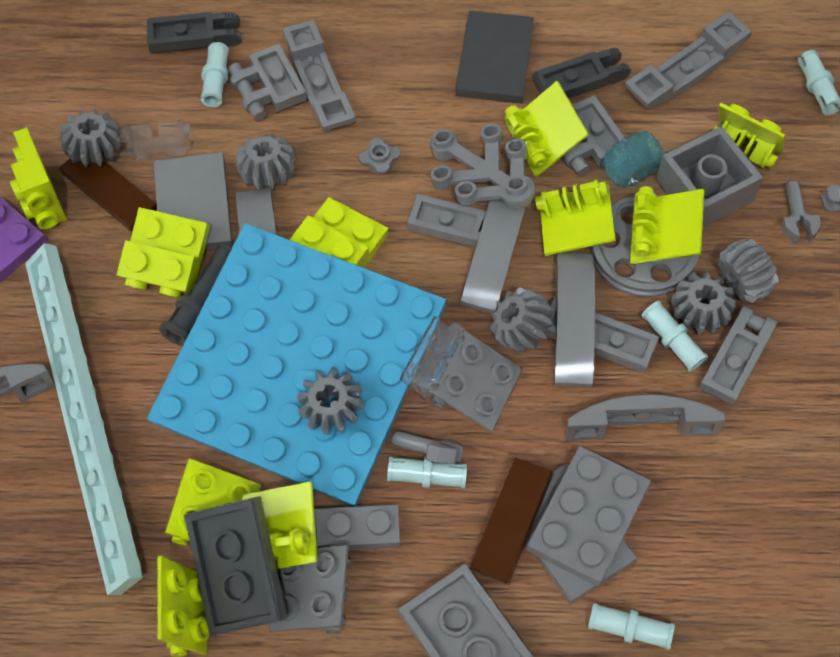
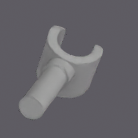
(832, 199)

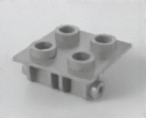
(476, 382)
(315, 592)

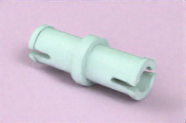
(214, 75)
(819, 82)
(674, 336)
(426, 472)
(631, 626)

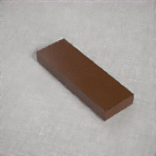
(108, 190)
(511, 521)

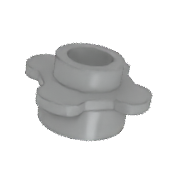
(380, 164)

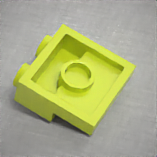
(34, 185)
(342, 233)
(163, 252)

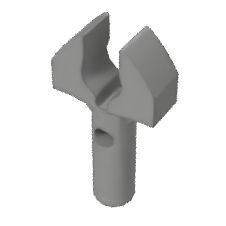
(798, 215)
(438, 451)

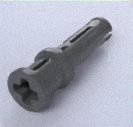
(190, 305)

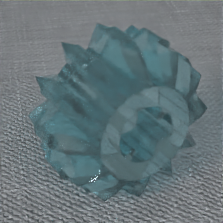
(633, 159)

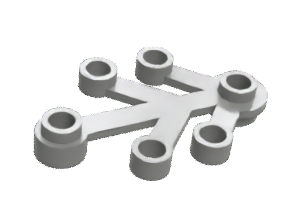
(514, 190)

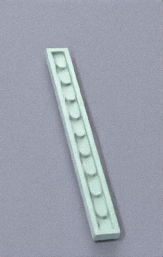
(83, 423)

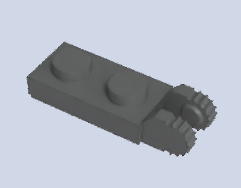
(192, 31)
(583, 72)

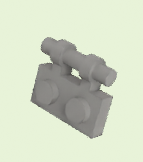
(276, 76)
(601, 136)

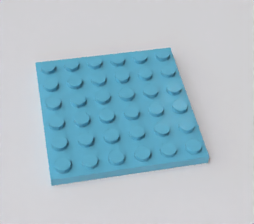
(269, 327)

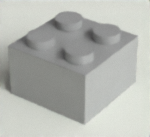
(716, 166)

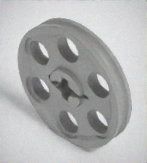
(641, 282)

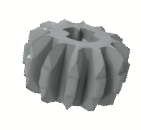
(90, 138)
(265, 161)
(748, 270)
(690, 298)
(521, 320)
(321, 392)

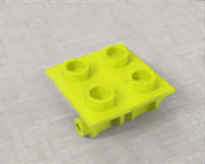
(547, 127)
(766, 134)
(576, 217)
(666, 225)
(203, 489)
(290, 523)
(180, 609)

